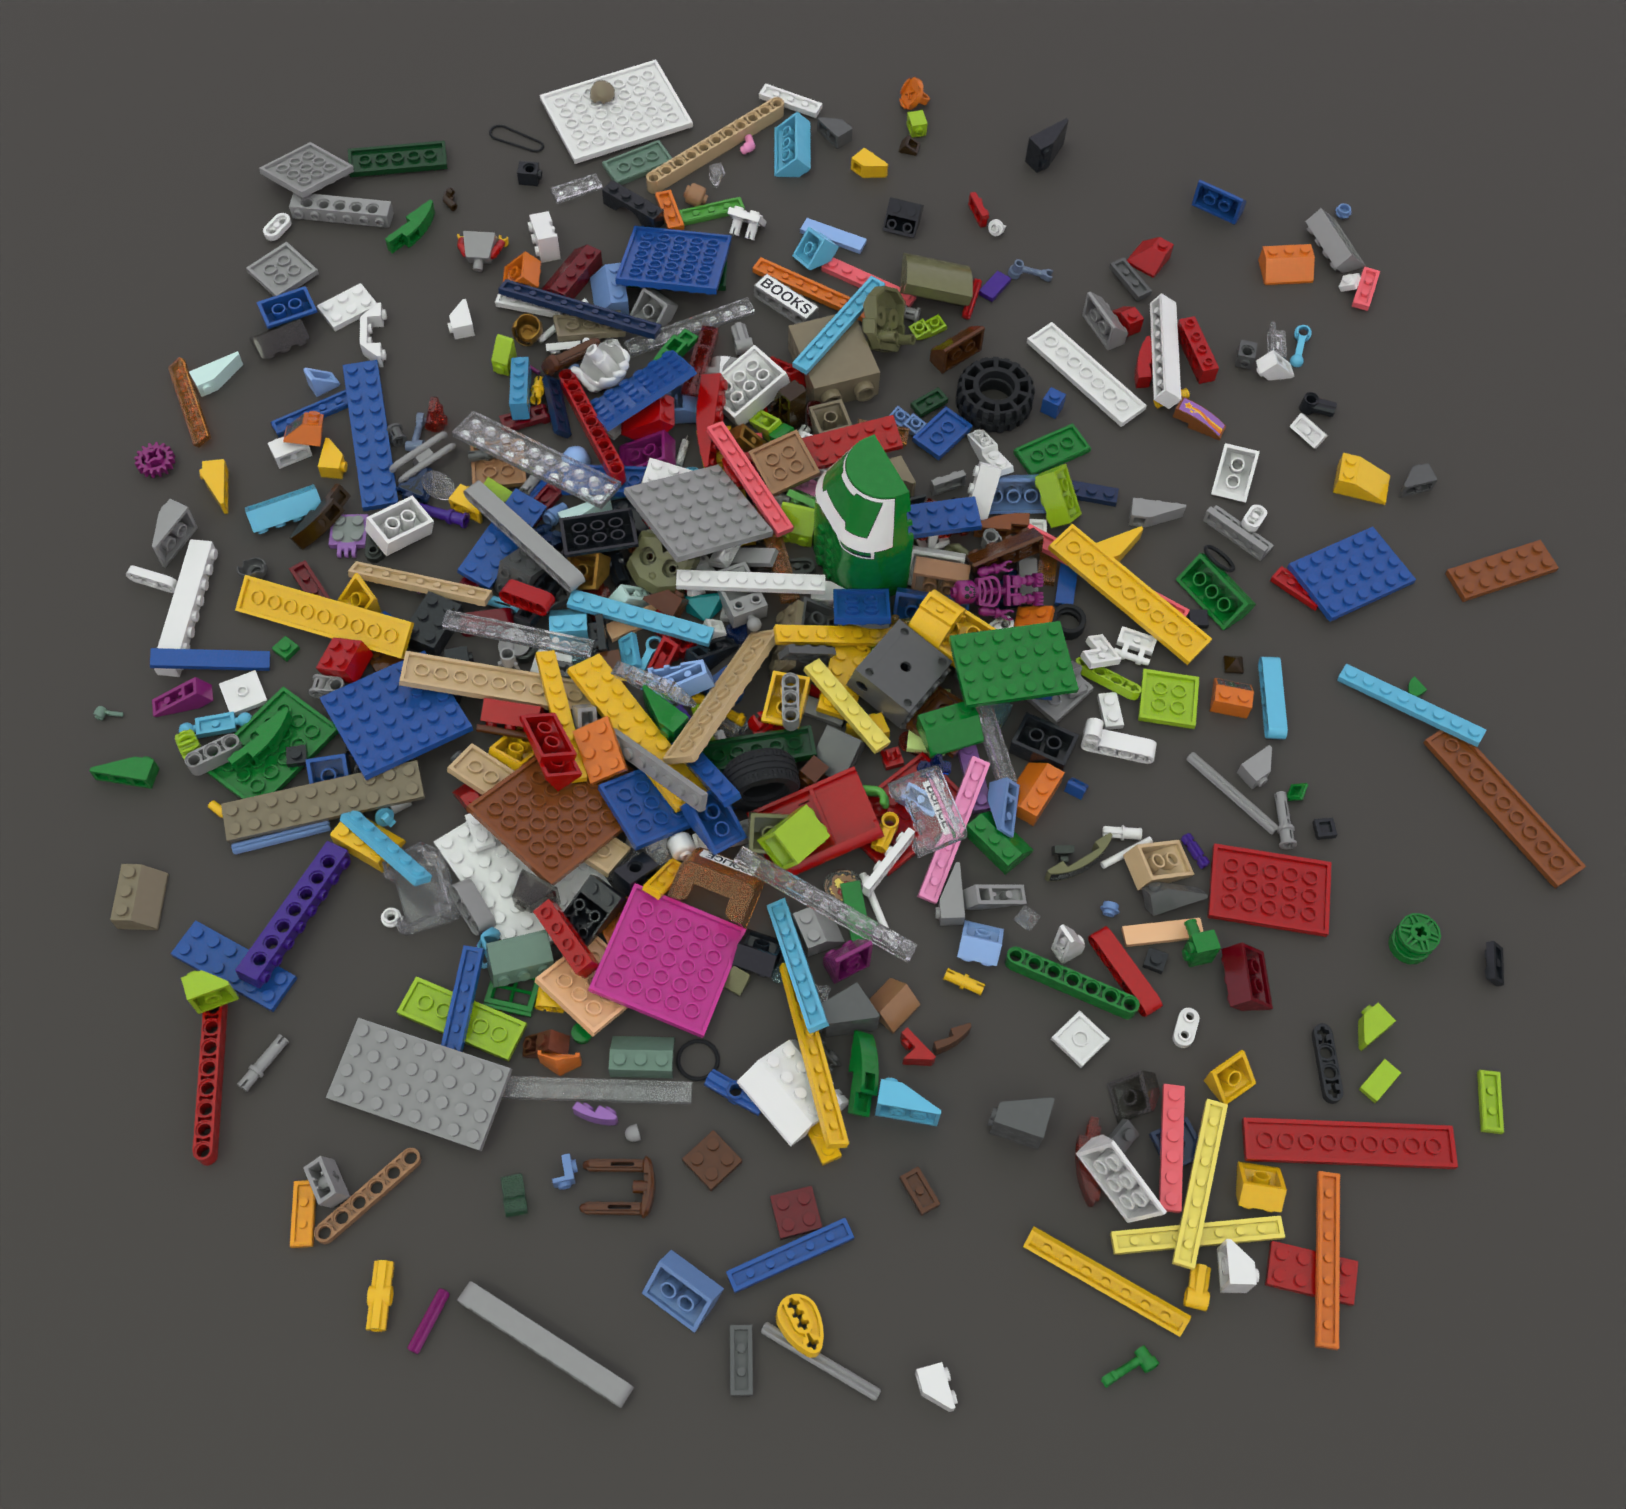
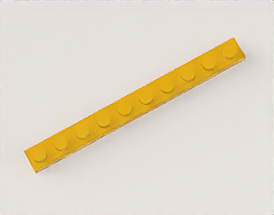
(817, 1072)

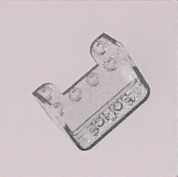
(931, 809)

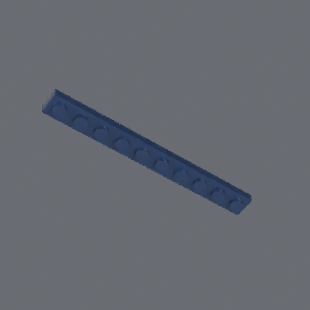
(580, 309)

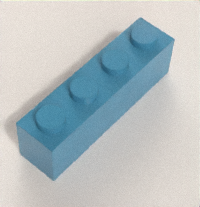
(520, 388)

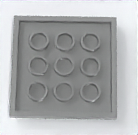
(306, 169)

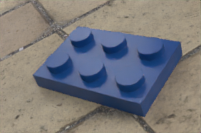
(942, 433)

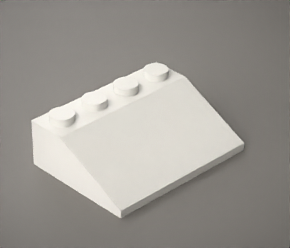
(751, 385)
(1119, 1179)

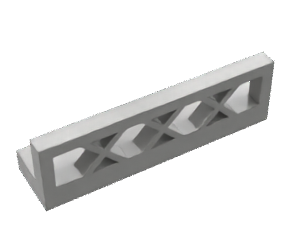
(1233, 530)

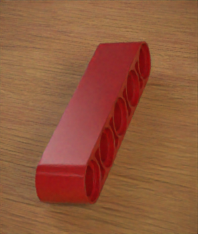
(1124, 970)

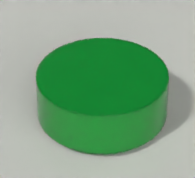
(580, 1035)

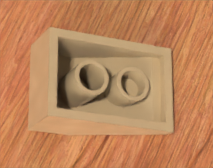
(1157, 863)

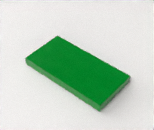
(1052, 450)

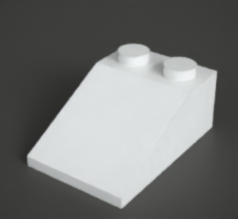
(1235, 473)

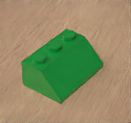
(949, 729)
(995, 845)

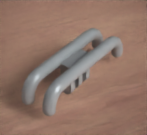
(422, 456)

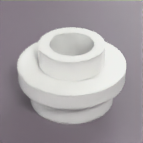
(388, 913)

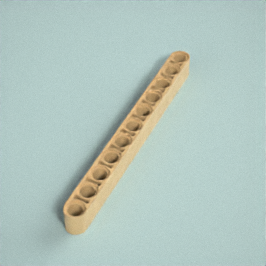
(714, 145)

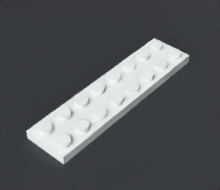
(1086, 374)

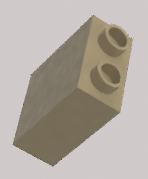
(844, 371)

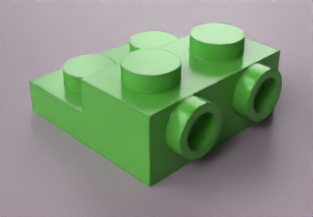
(801, 498)

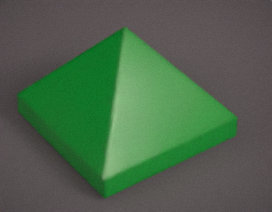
(1297, 792)

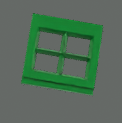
(509, 1006)

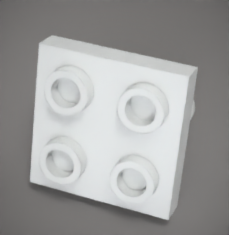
(739, 216)

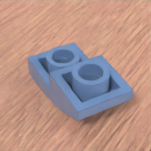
(903, 419)

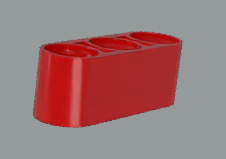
(527, 597)

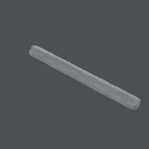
(1229, 790)
(825, 1364)

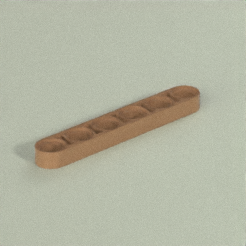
(365, 1192)

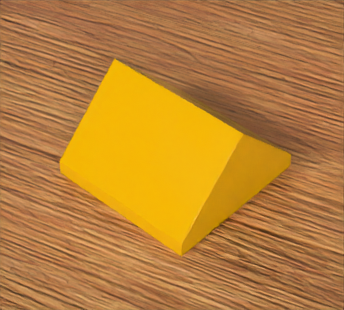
(359, 595)
(1231, 1078)

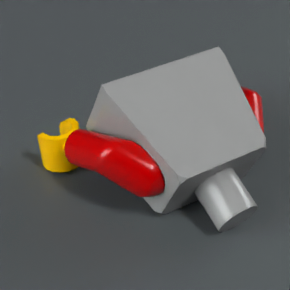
(480, 247)

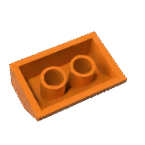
(1287, 264)
(1037, 787)

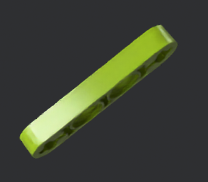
(1107, 678)

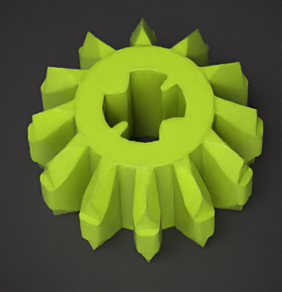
(187, 742)

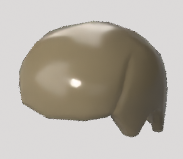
(602, 92)

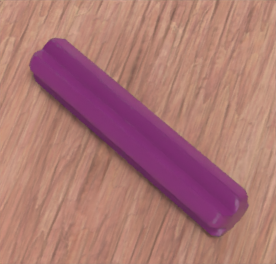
(428, 1321)

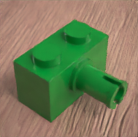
(1201, 946)

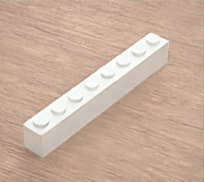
(1165, 351)
(187, 599)

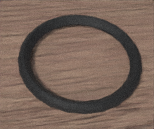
(1221, 554)
(692, 1078)

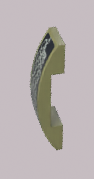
(1063, 872)

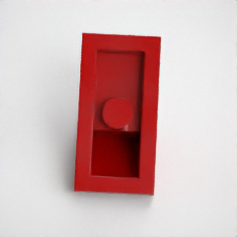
(665, 653)
(919, 1053)

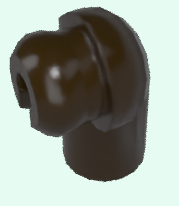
(448, 198)

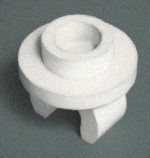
(996, 227)

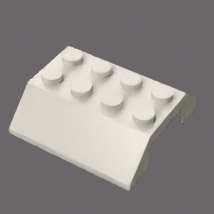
(783, 1092)

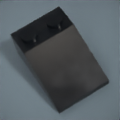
(1045, 146)

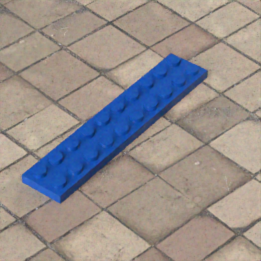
(370, 435)

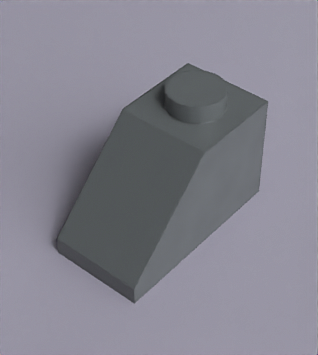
(835, 131)
(1419, 480)

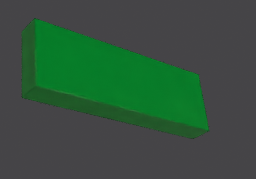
(853, 897)

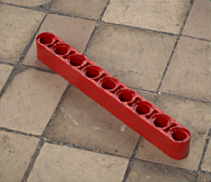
(591, 426)
(206, 1081)

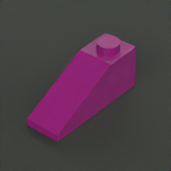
(185, 697)

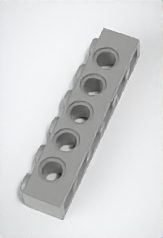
(342, 210)

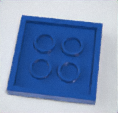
(861, 606)

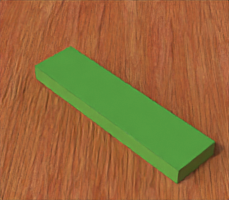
(709, 211)

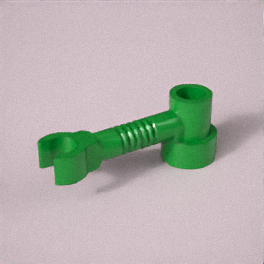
(1142, 1359)

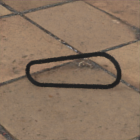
(490, 133)

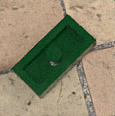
(929, 402)

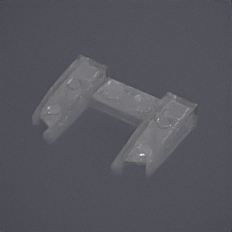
(662, 686)

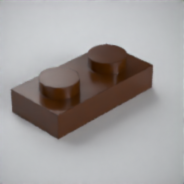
(919, 1191)

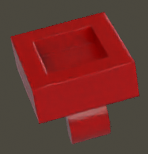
(892, 758)

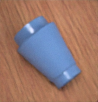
(551, 516)

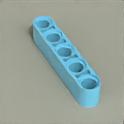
(1272, 698)

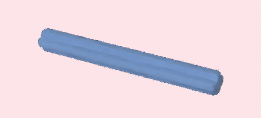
(279, 837)

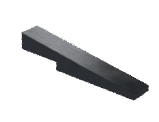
(545, 583)

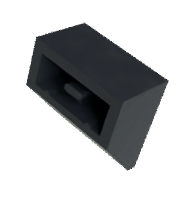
(903, 217)

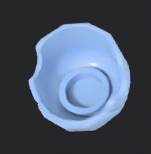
(579, 454)

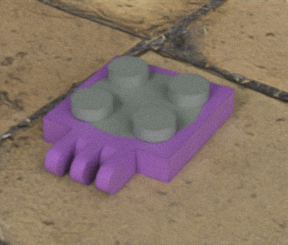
(348, 534)

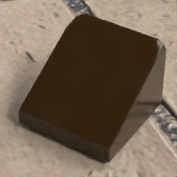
(909, 146)

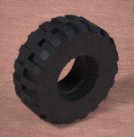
(995, 375)

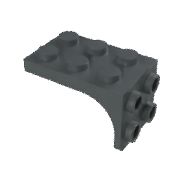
(517, 567)

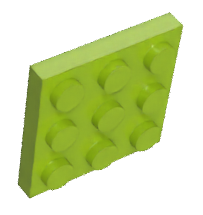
(1168, 698)

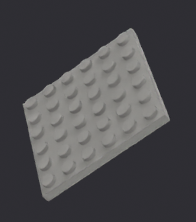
(697, 512)

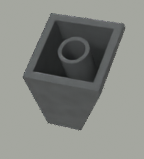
(839, 750)
(849, 1012)
(1022, 1120)

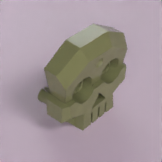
(884, 320)
(657, 573)

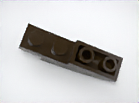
(321, 519)

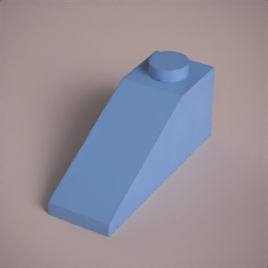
(1003, 804)

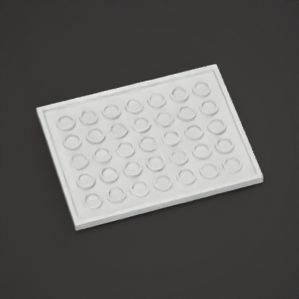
(639, 112)
(496, 875)

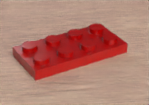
(1295, 1271)

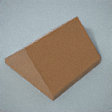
(894, 1004)

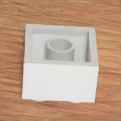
(1235, 1269)

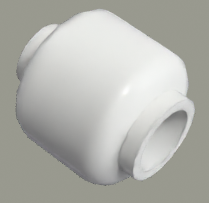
(681, 845)

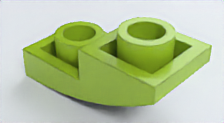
(925, 329)

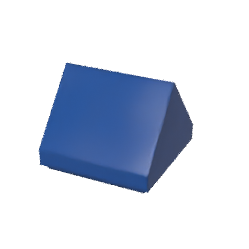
(1076, 788)

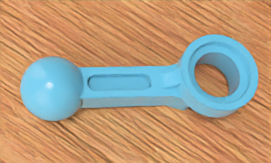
(1297, 359)
(649, 652)

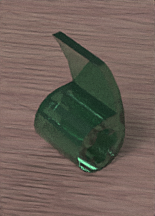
(514, 1195)

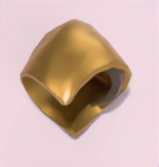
(527, 329)

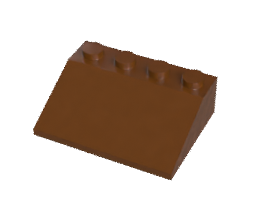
(1011, 548)

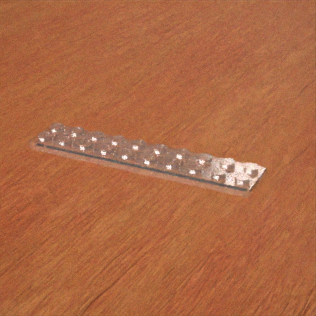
(537, 459)

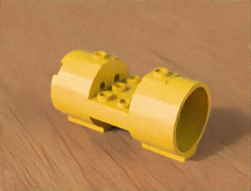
(942, 617)

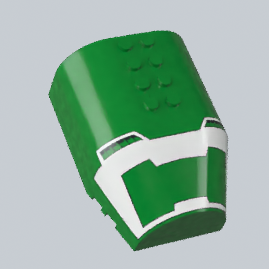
(863, 521)

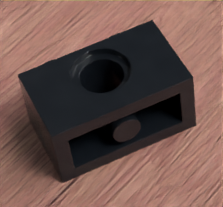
(637, 870)

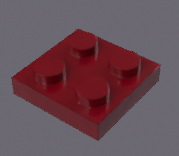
(796, 1212)

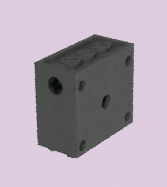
(900, 674)

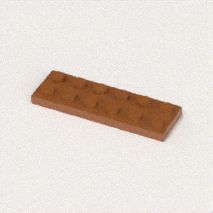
(1501, 570)

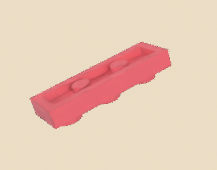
(1365, 288)

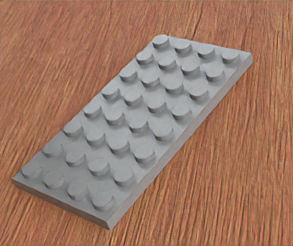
(419, 1084)

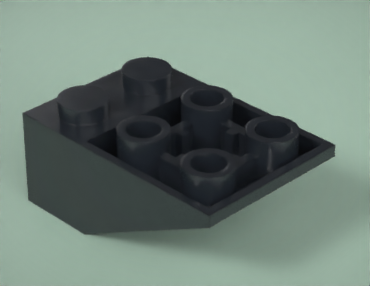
(594, 908)

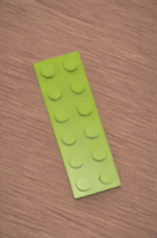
(487, 1028)

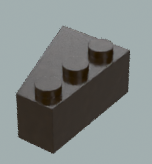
(790, 405)

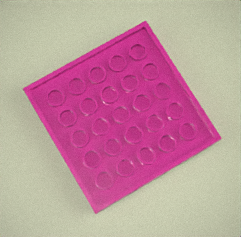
(667, 961)

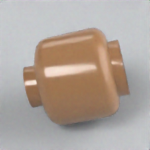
(695, 195)

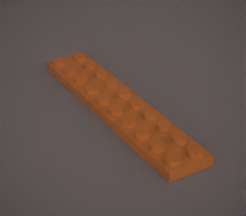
(1506, 808)

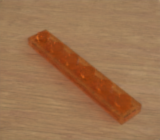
(189, 402)

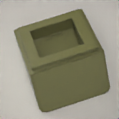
(737, 980)

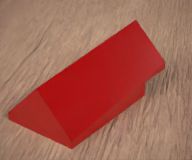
(551, 748)

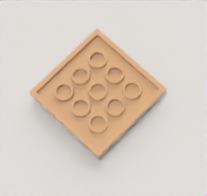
(573, 996)

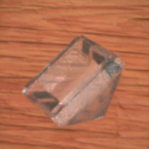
(1027, 917)

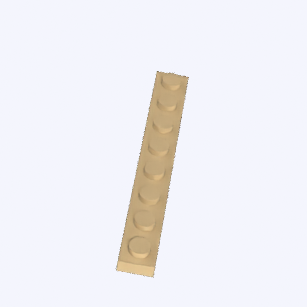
(421, 583)

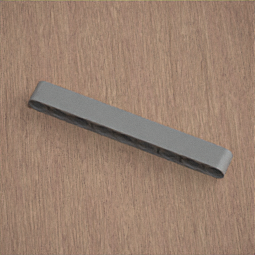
(524, 536)
(545, 1344)

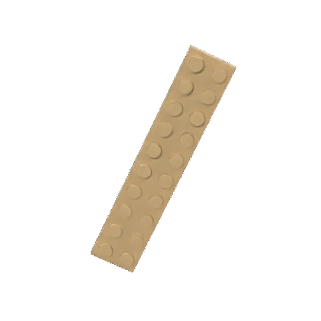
(480, 680)
(721, 698)
(484, 771)

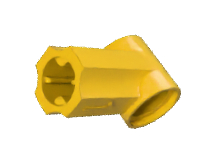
(882, 844)
(1197, 1293)

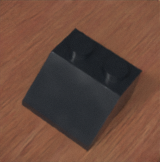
(757, 953)

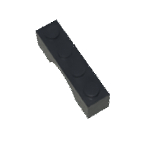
(647, 213)

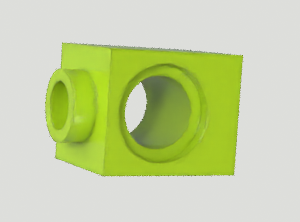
(916, 123)

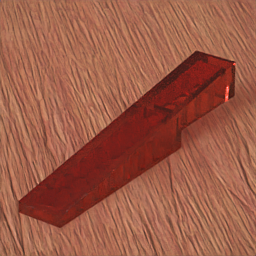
(701, 359)

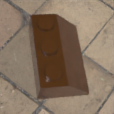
(957, 348)

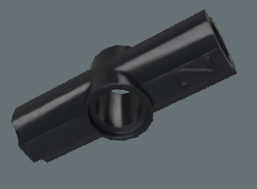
(617, 568)

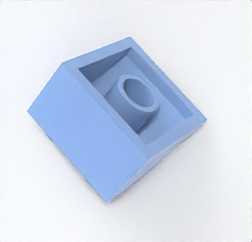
(980, 943)

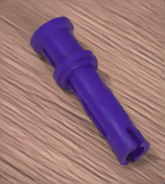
(450, 515)

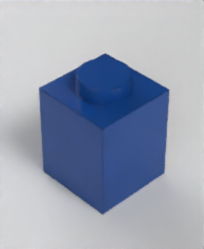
(1053, 403)

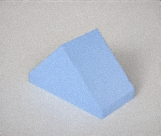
(320, 381)

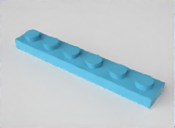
(386, 848)

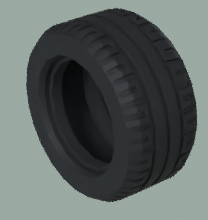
(762, 777)

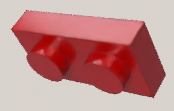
(978, 210)

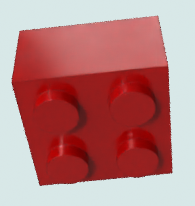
(345, 659)

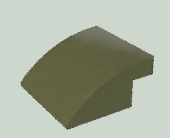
(936, 279)

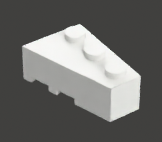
(544, 237)

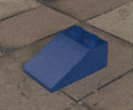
(328, 767)
(716, 825)

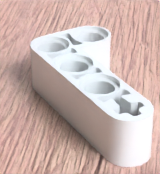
(1116, 744)

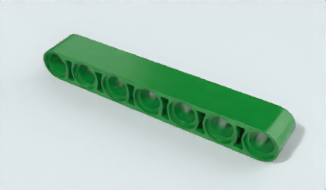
(1082, 982)

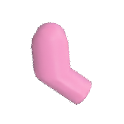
(749, 146)

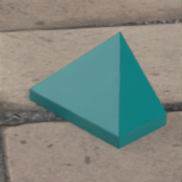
(704, 606)

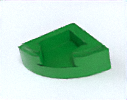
(1416, 688)

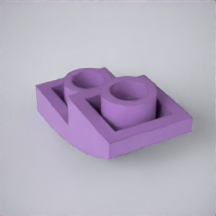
(601, 1116)

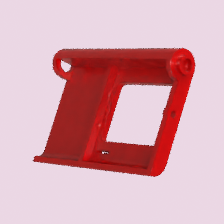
(841, 807)

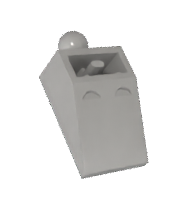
(743, 606)

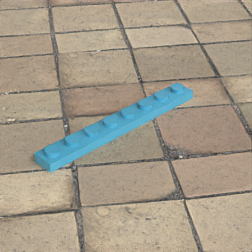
(835, 328)
(641, 617)
(1412, 705)
(797, 966)

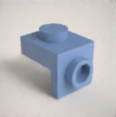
(570, 1168)

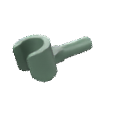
(100, 712)

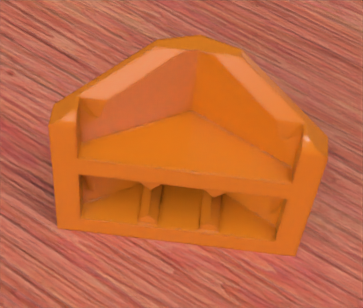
(560, 1063)

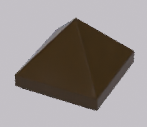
(1233, 664)

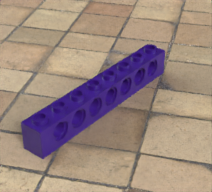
(329, 855)

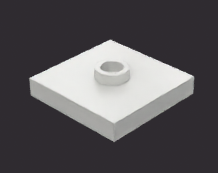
(243, 693)
(1080, 1039)

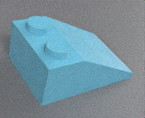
(902, 1103)

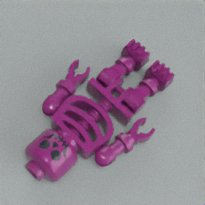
(982, 594)

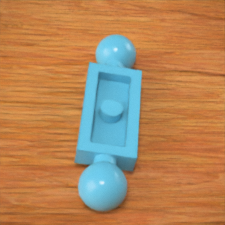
(216, 724)

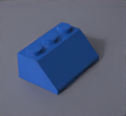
(1218, 202)
(286, 307)

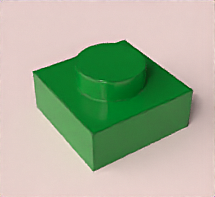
(285, 648)

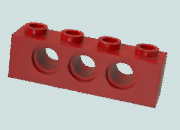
(1197, 350)
(566, 938)

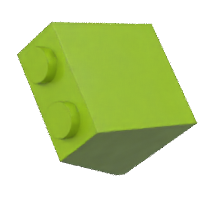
(794, 838)

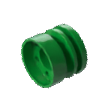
(1406, 943)

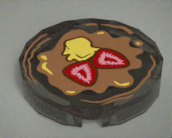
(835, 878)

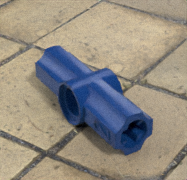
(724, 1085)

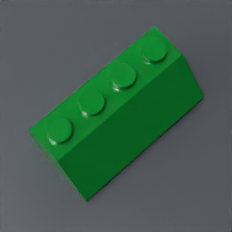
(1215, 592)

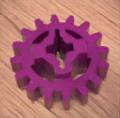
(154, 460)

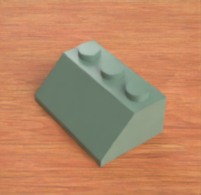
(518, 958)
(641, 1057)

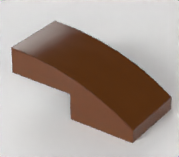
(956, 1035)

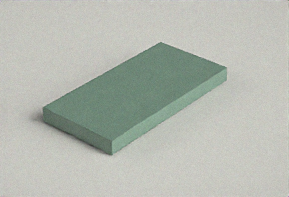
(636, 162)

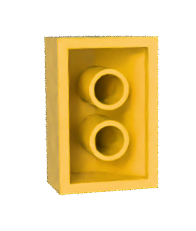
(347, 839)

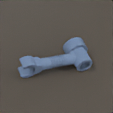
(1018, 268)
(415, 442)

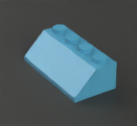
(792, 147)
(282, 509)

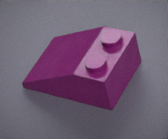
(656, 446)
(848, 960)

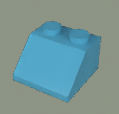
(814, 249)
(569, 622)

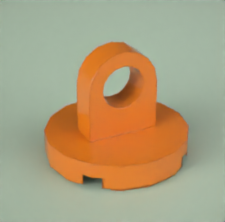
(913, 94)

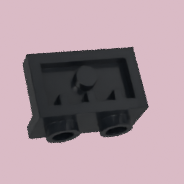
(598, 632)

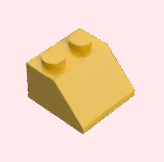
(1260, 1187)

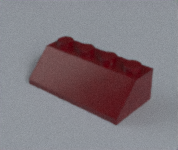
(575, 272)

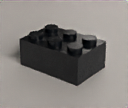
(428, 621)
(1043, 742)

